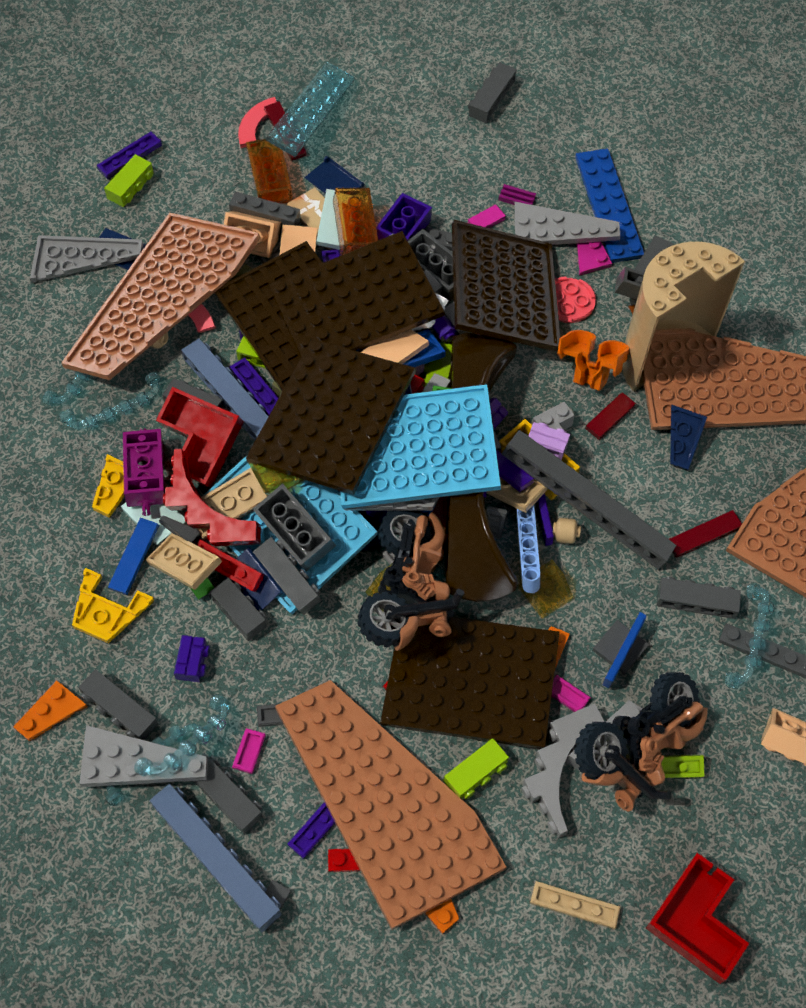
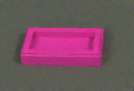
(488, 217)
(568, 694)
(248, 751)

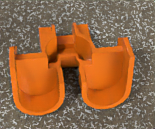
(610, 356)

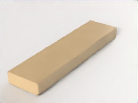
(575, 905)

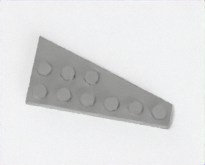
(562, 226)
(68, 255)
(112, 756)

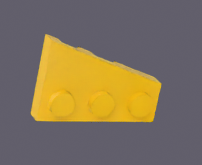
(111, 487)

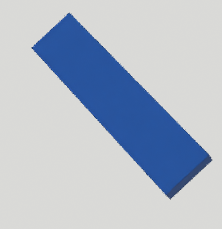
(133, 556)
(624, 650)

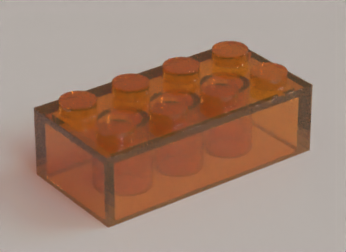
(269, 171)
(354, 218)

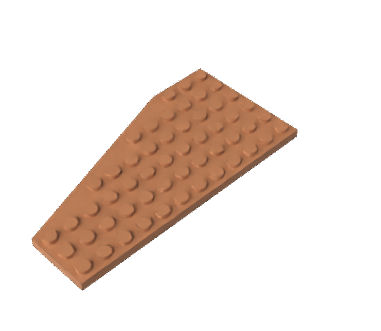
(164, 284)
(722, 380)
(775, 535)
(395, 815)

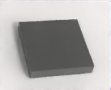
(611, 643)

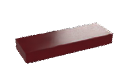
(610, 416)

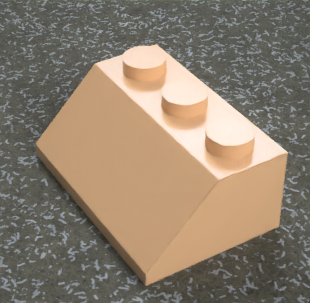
(268, 230)
(785, 735)

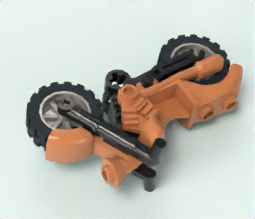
(413, 594)
(634, 743)

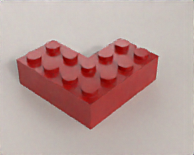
(209, 433)
(687, 921)

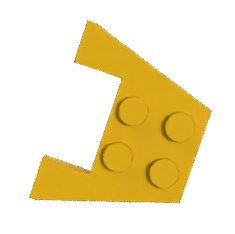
(101, 616)

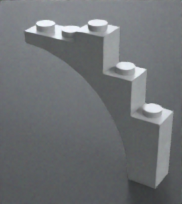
(551, 759)

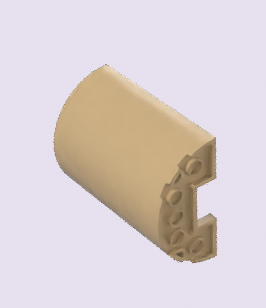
(680, 290)

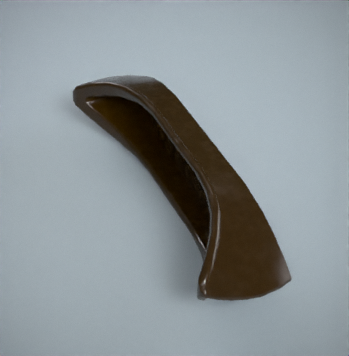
(471, 550)

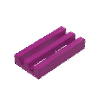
(517, 194)

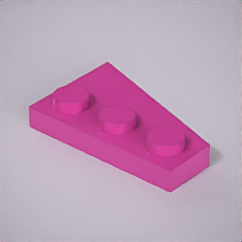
(592, 257)

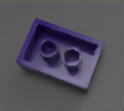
(406, 216)

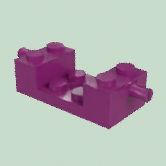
(143, 483)

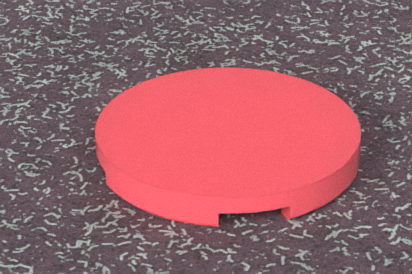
(574, 299)

